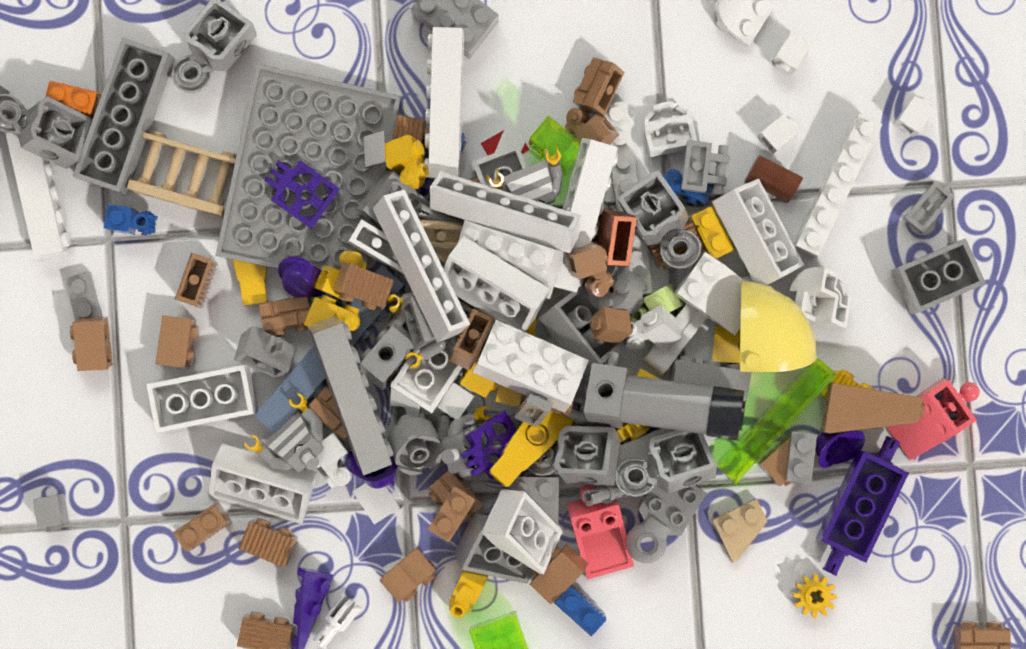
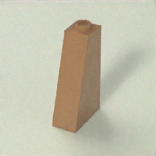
(864, 408)

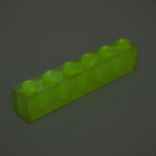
(775, 420)

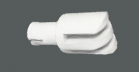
(334, 622)

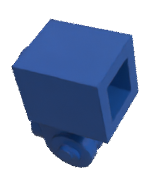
(674, 179)
(128, 220)

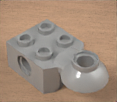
(215, 41)
(46, 128)
(388, 184)
(661, 220)
(395, 343)
(582, 456)
(673, 463)
(662, 516)

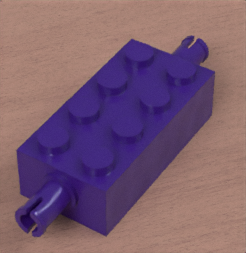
(862, 505)

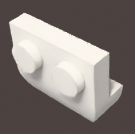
(742, 17)
(668, 129)

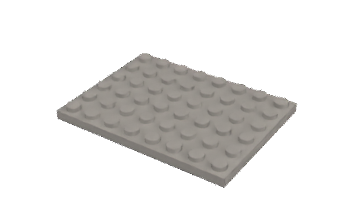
(324, 127)

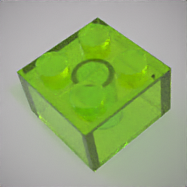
(553, 134)
(499, 633)

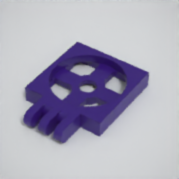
(285, 180)
(479, 454)

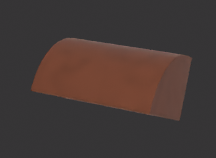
(774, 178)
(617, 236)

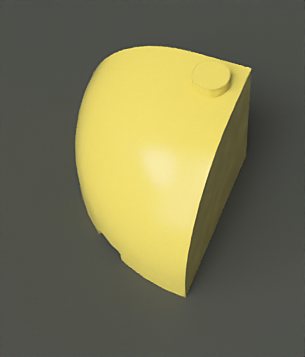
(773, 331)

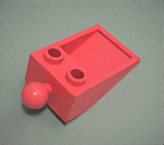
(936, 424)
(599, 535)

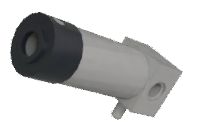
(661, 403)

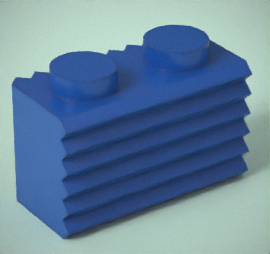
(581, 610)

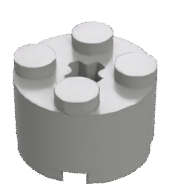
(624, 294)
(415, 445)

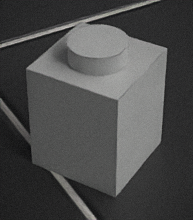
(51, 512)

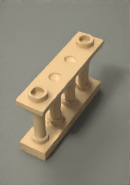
(167, 190)

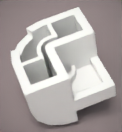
(822, 297)

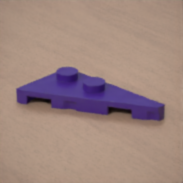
(309, 602)

